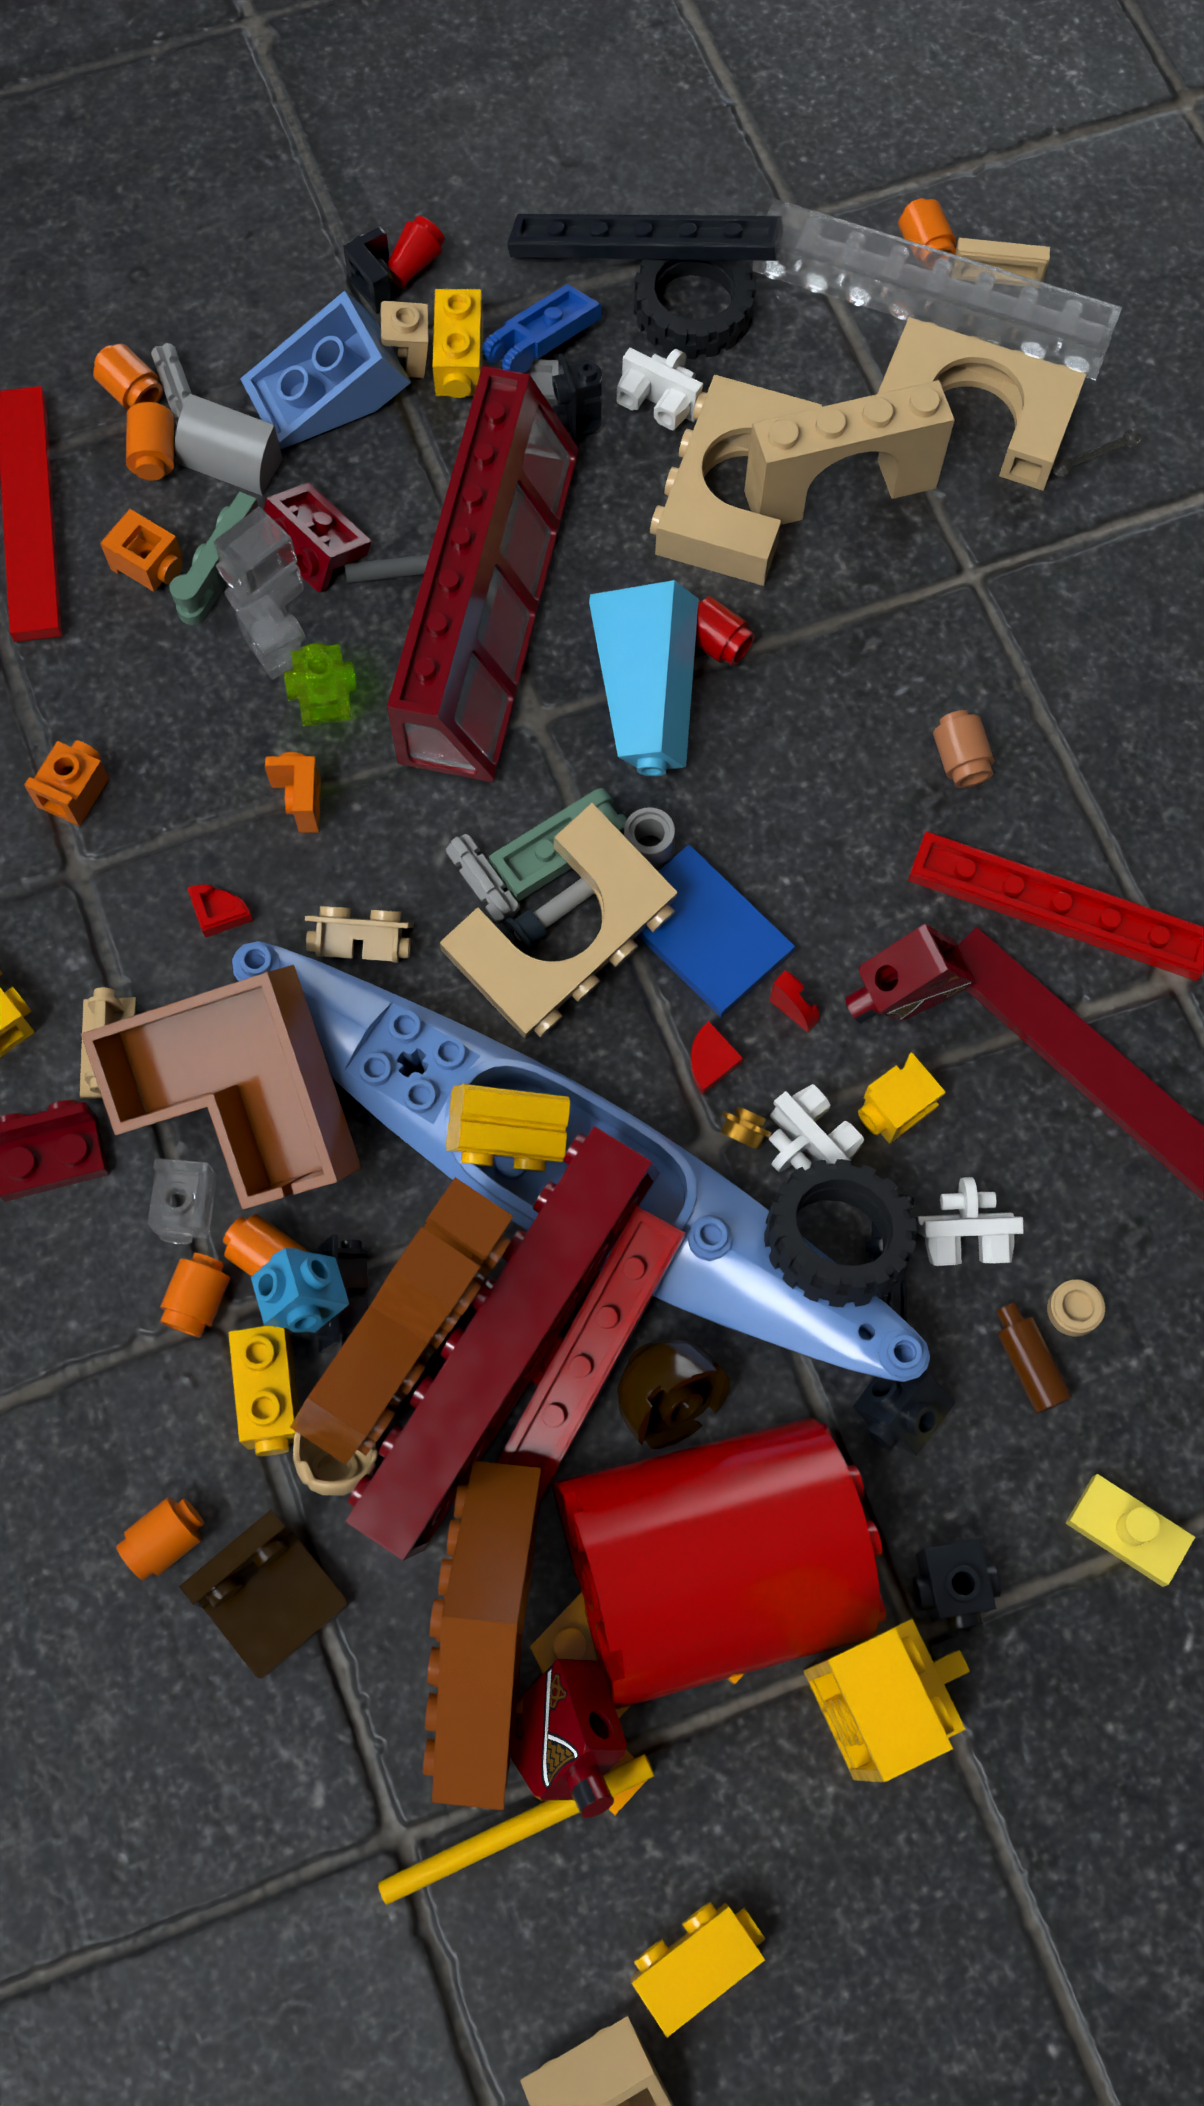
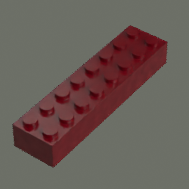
(502, 1345)

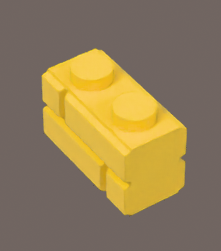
(507, 1125)

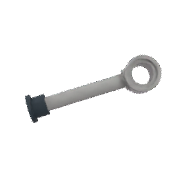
(643, 822)

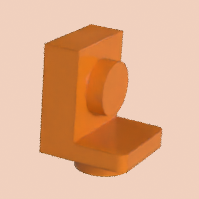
(302, 787)

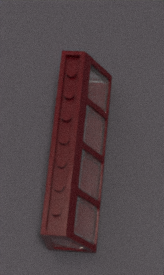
(483, 581)

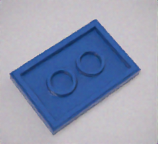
(715, 935)

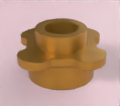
(745, 1127)

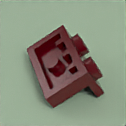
(318, 531)
(49, 1149)

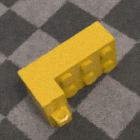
(888, 1703)

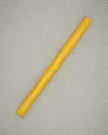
(503, 1835)

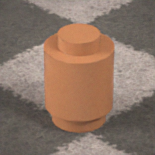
(964, 749)

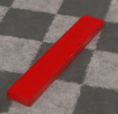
(28, 516)
(1060, 905)
(593, 1345)

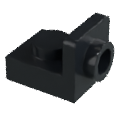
(367, 267)

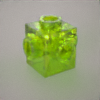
(320, 683)

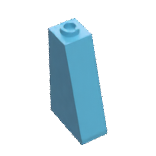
(647, 670)

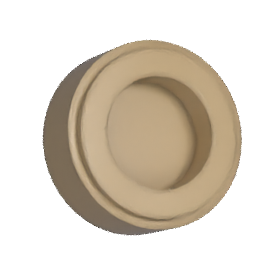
(1076, 1308)

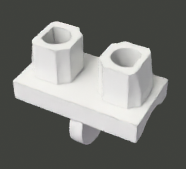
(661, 382)
(797, 1119)
(993, 1229)

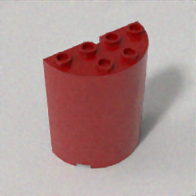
(722, 1559)

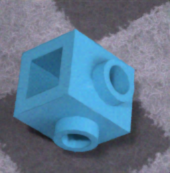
(299, 1290)

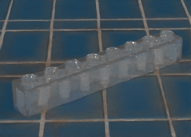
(940, 289)

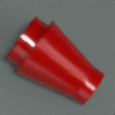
(415, 249)

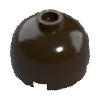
(668, 1389)

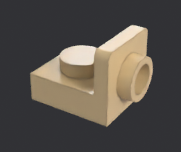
(407, 329)

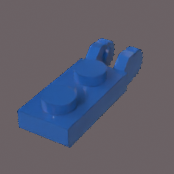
(541, 328)

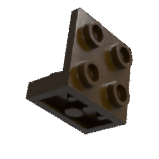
(265, 1594)

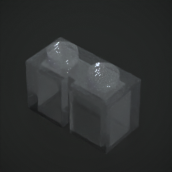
(257, 560)

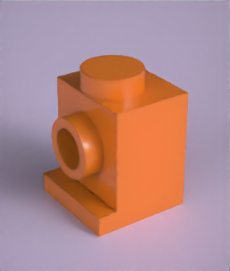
(143, 551)
(67, 793)

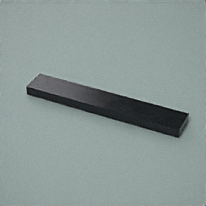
(646, 236)

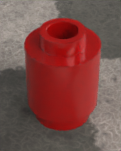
(722, 632)

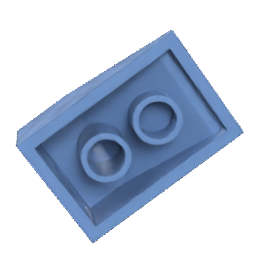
(325, 374)

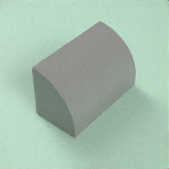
(227, 444)

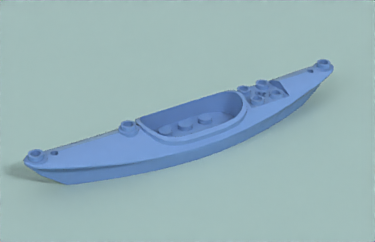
(723, 1260)

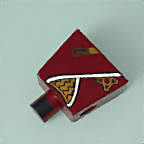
(910, 976)
(568, 1735)

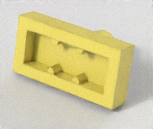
(1130, 1530)

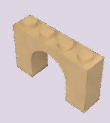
(1034, 390)
(903, 425)
(694, 522)
(533, 990)

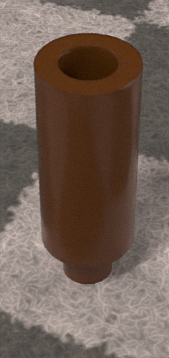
(1031, 1360)

